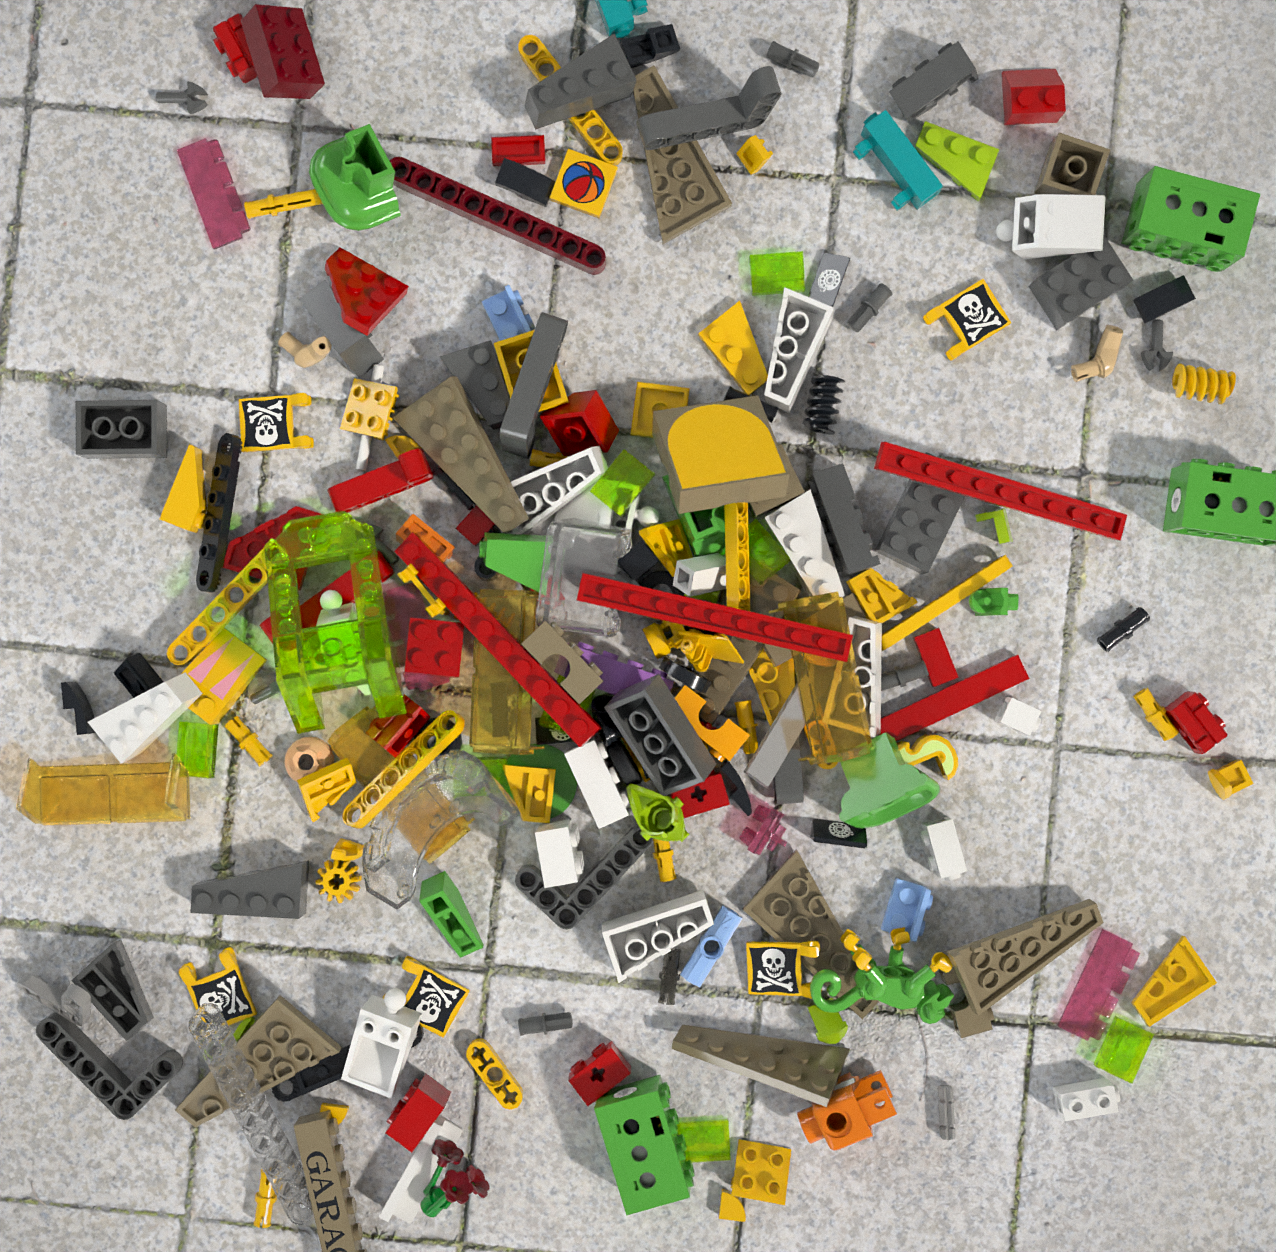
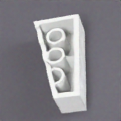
(796, 343)
(556, 485)
(802, 537)
(867, 652)
(140, 721)
(654, 931)

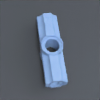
(701, 960)

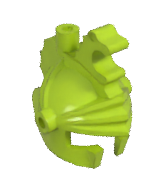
(657, 815)

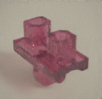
(758, 840)

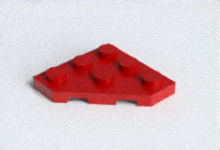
(362, 290)
(245, 548)

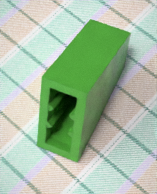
(515, 556)

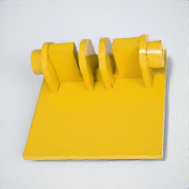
(369, 408)
(702, 648)
(761, 1172)

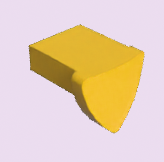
(1230, 778)

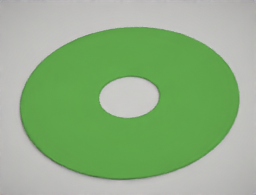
(565, 782)

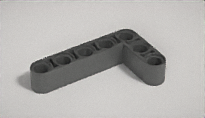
(713, 117)
(518, 428)
(590, 882)
(105, 1068)

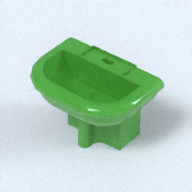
(355, 180)
(702, 528)
(883, 786)

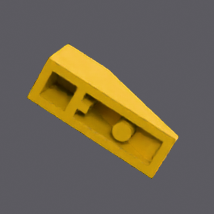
(187, 497)

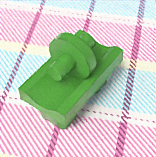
(993, 602)

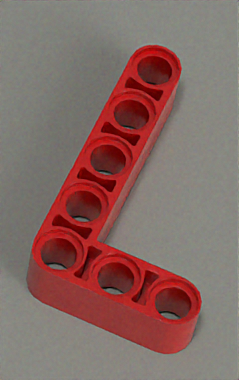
(343, 585)

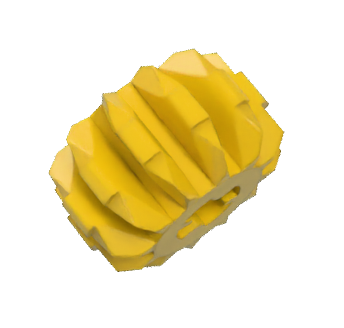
(345, 889)

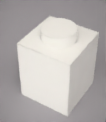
(1018, 716)

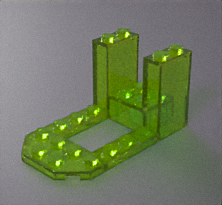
(333, 653)

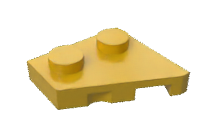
(667, 543)
(879, 597)
(326, 786)
(531, 791)

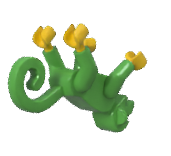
(889, 984)

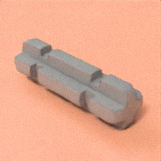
(946, 1112)

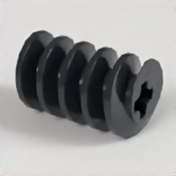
(822, 403)

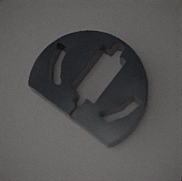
(685, 674)

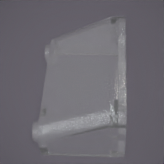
(573, 549)

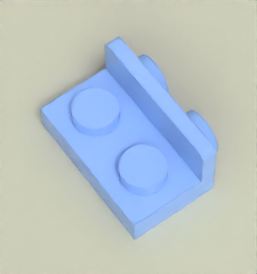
(507, 315)
(907, 908)

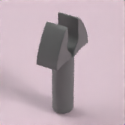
(185, 97)
(1157, 348)
(388, 554)
(265, 693)

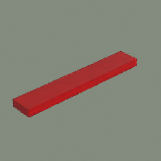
(954, 698)

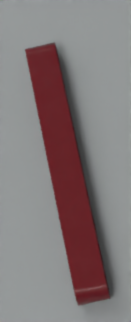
(506, 226)

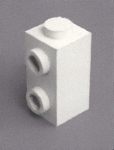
(701, 574)
(944, 848)
(1086, 1099)

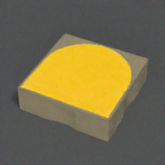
(719, 454)

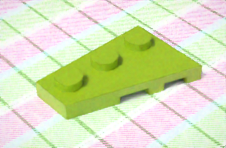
(957, 155)

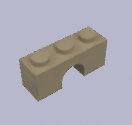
(582, 677)
(964, 1019)

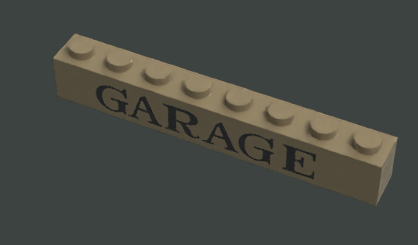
(328, 1183)

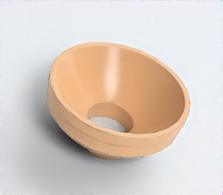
(315, 747)

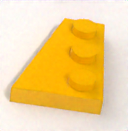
(736, 349)
(772, 683)
(1173, 983)

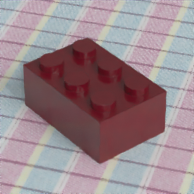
(282, 52)

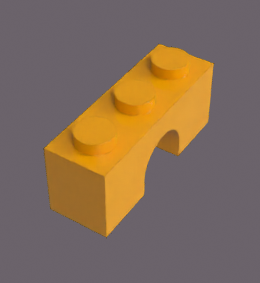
(723, 741)

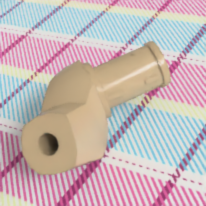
(306, 354)
(1105, 356)

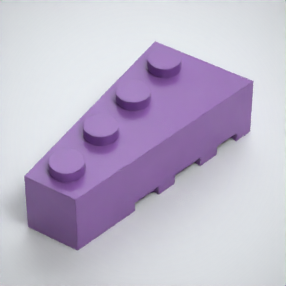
(615, 674)

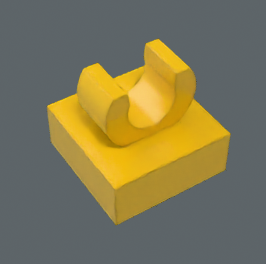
(753, 154)

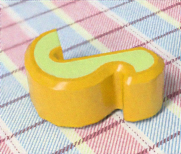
(928, 747)

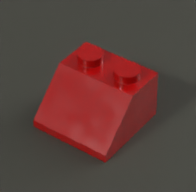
(1032, 96)
(581, 423)

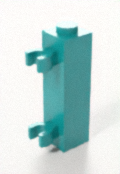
(619, 14)
(900, 159)

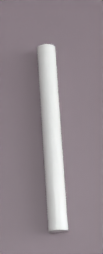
(365, 443)

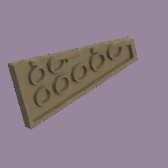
(680, 174)
(454, 438)
(728, 675)
(796, 912)
(1005, 960)
(275, 1049)
(785, 1064)

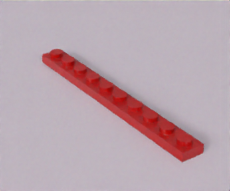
(999, 491)
(714, 617)
(498, 640)

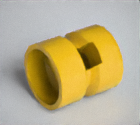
(659, 644)

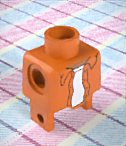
(849, 1111)

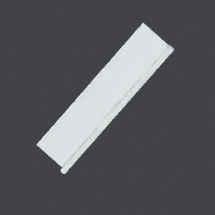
(408, 1191)

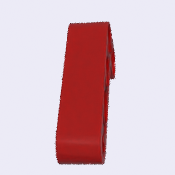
(382, 482)

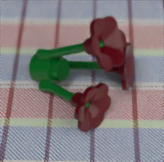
(455, 1185)

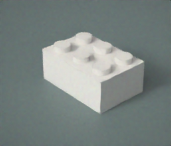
(598, 782)
(558, 852)

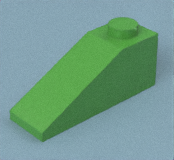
(450, 914)

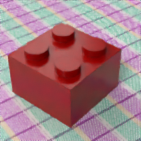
(434, 648)
(415, 1116)

